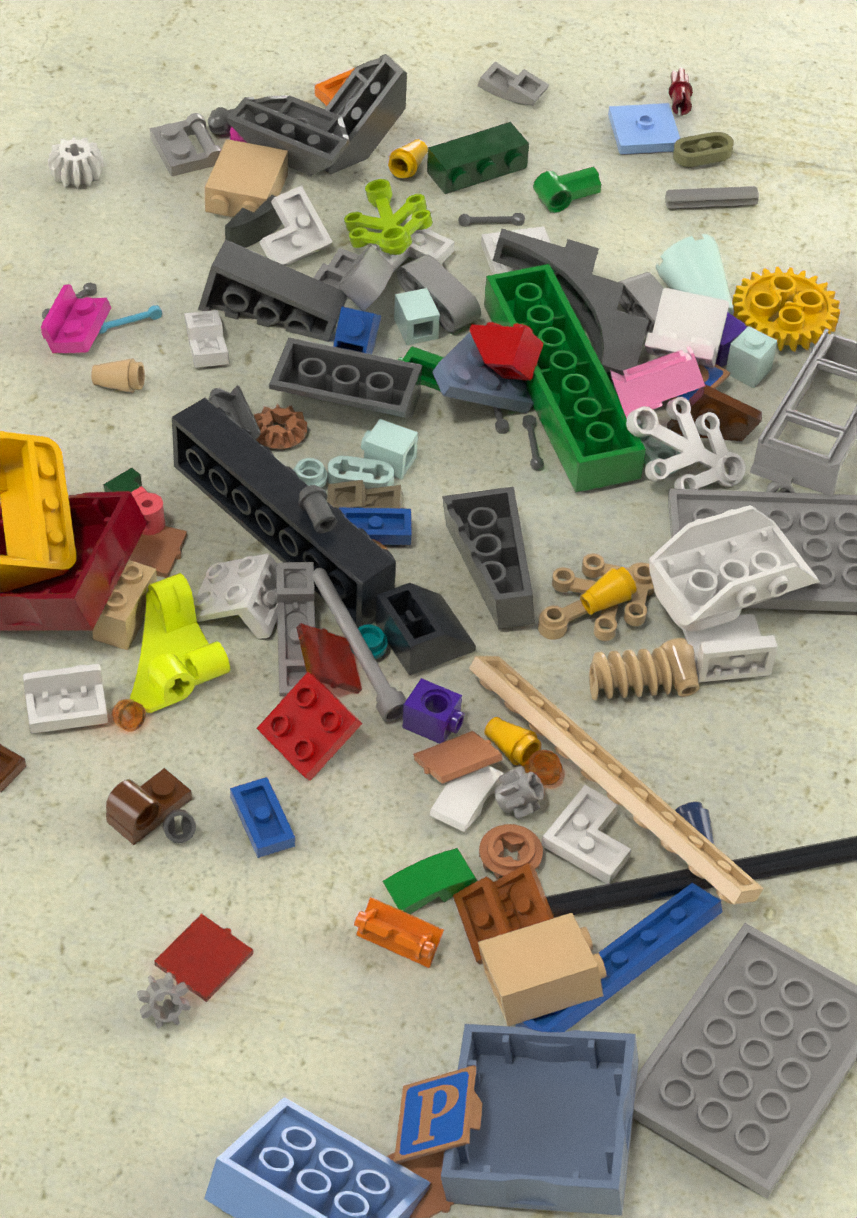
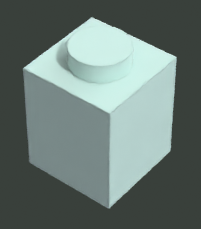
(416, 316)
(751, 356)
(392, 445)

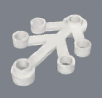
(689, 446)

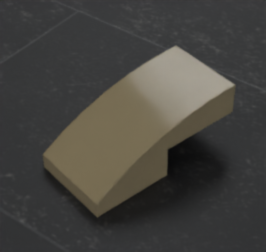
(355, 495)

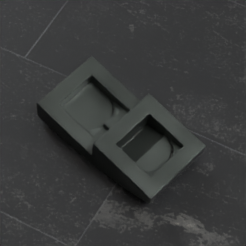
(250, 227)

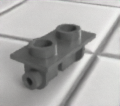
(236, 409)

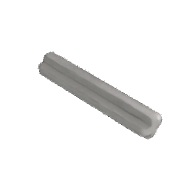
(711, 197)

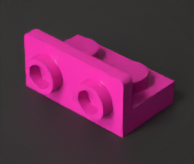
(73, 321)

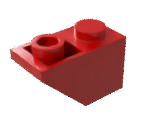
(507, 349)

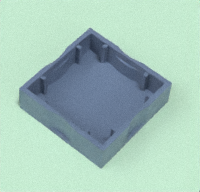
(549, 1120)

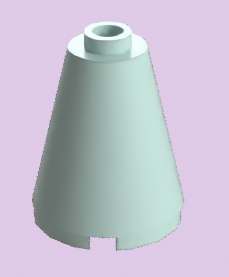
(695, 268)

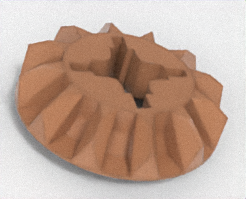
(277, 436)
(514, 839)

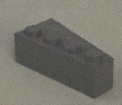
(271, 293)
(492, 546)

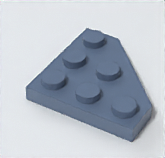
(468, 378)

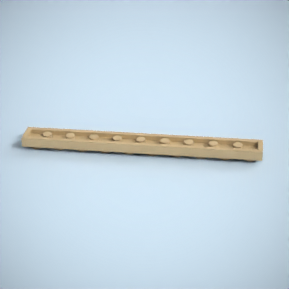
(621, 785)

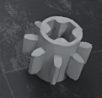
(519, 792)
(156, 992)

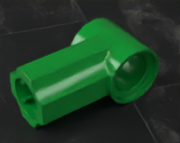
(560, 190)

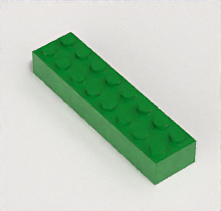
(568, 382)

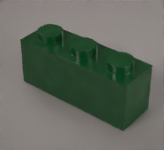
(477, 157)

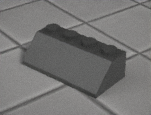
(348, 378)

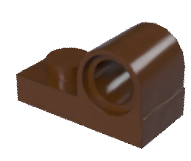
(140, 809)

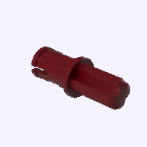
(680, 92)

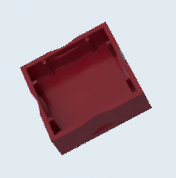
(104, 537)

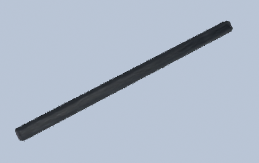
(673, 882)

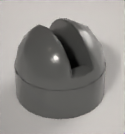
(218, 121)
(187, 823)

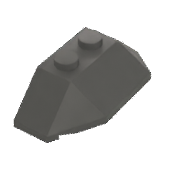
(369, 107)
(286, 123)

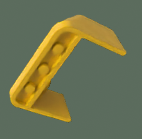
(33, 511)

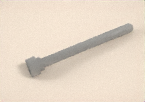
(389, 700)

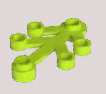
(393, 238)

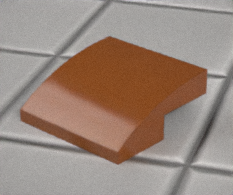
(502, 906)

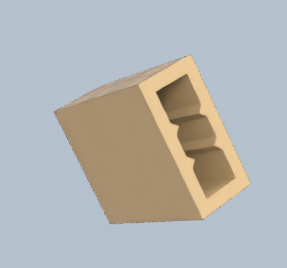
(244, 177)
(542, 968)

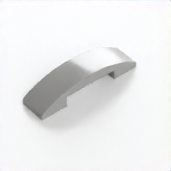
(294, 607)

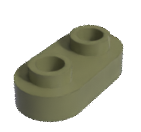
(703, 149)

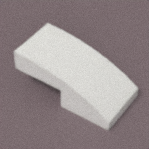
(206, 338)
(464, 797)

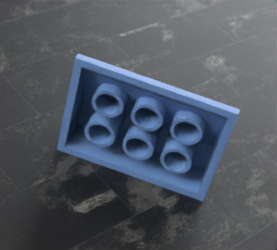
(309, 1169)

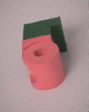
(149, 503)

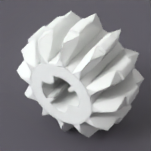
(75, 162)

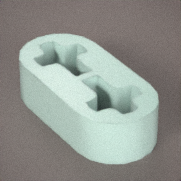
(360, 469)

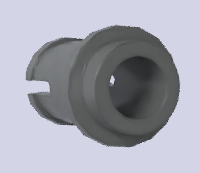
(314, 502)

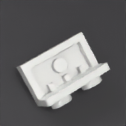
(65, 698)

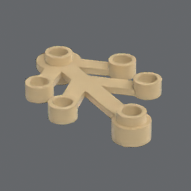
(554, 619)

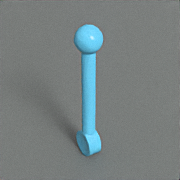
(153, 312)

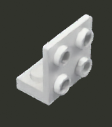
(688, 321)
(243, 589)
(732, 650)

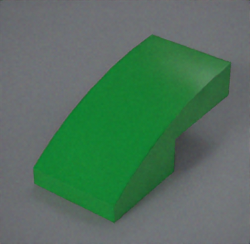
(428, 879)

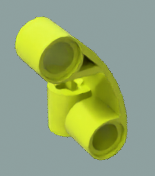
(173, 647)

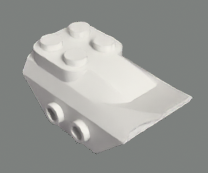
(725, 566)

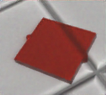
(329, 658)
(204, 957)

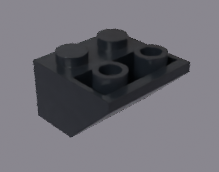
(420, 627)

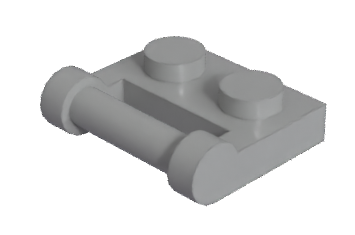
(177, 150)

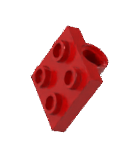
(309, 725)

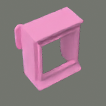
(658, 380)

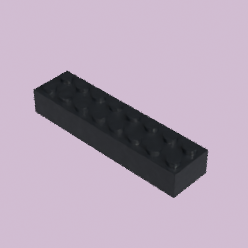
(264, 501)

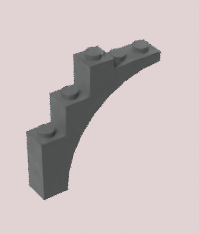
(594, 299)

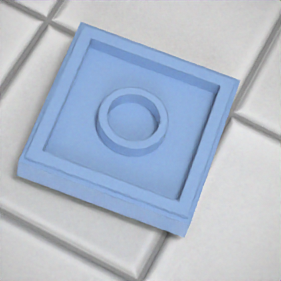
(643, 128)

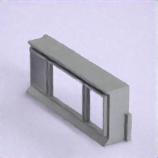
(796, 465)

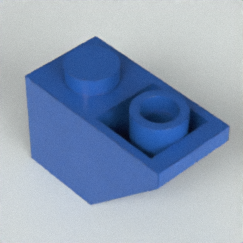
(357, 330)

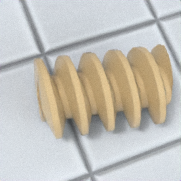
(629, 671)

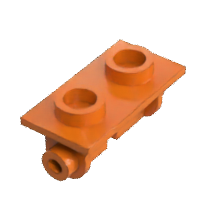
(399, 932)

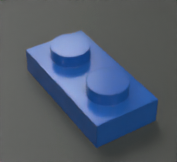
(384, 525)
(262, 817)

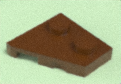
(735, 417)

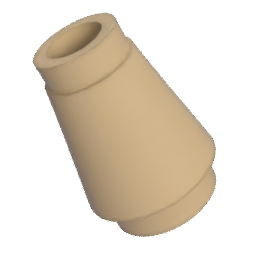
(120, 375)
(682, 665)

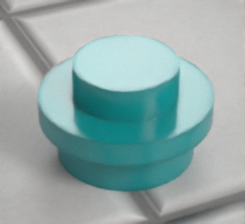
(374, 639)

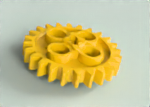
(786, 307)

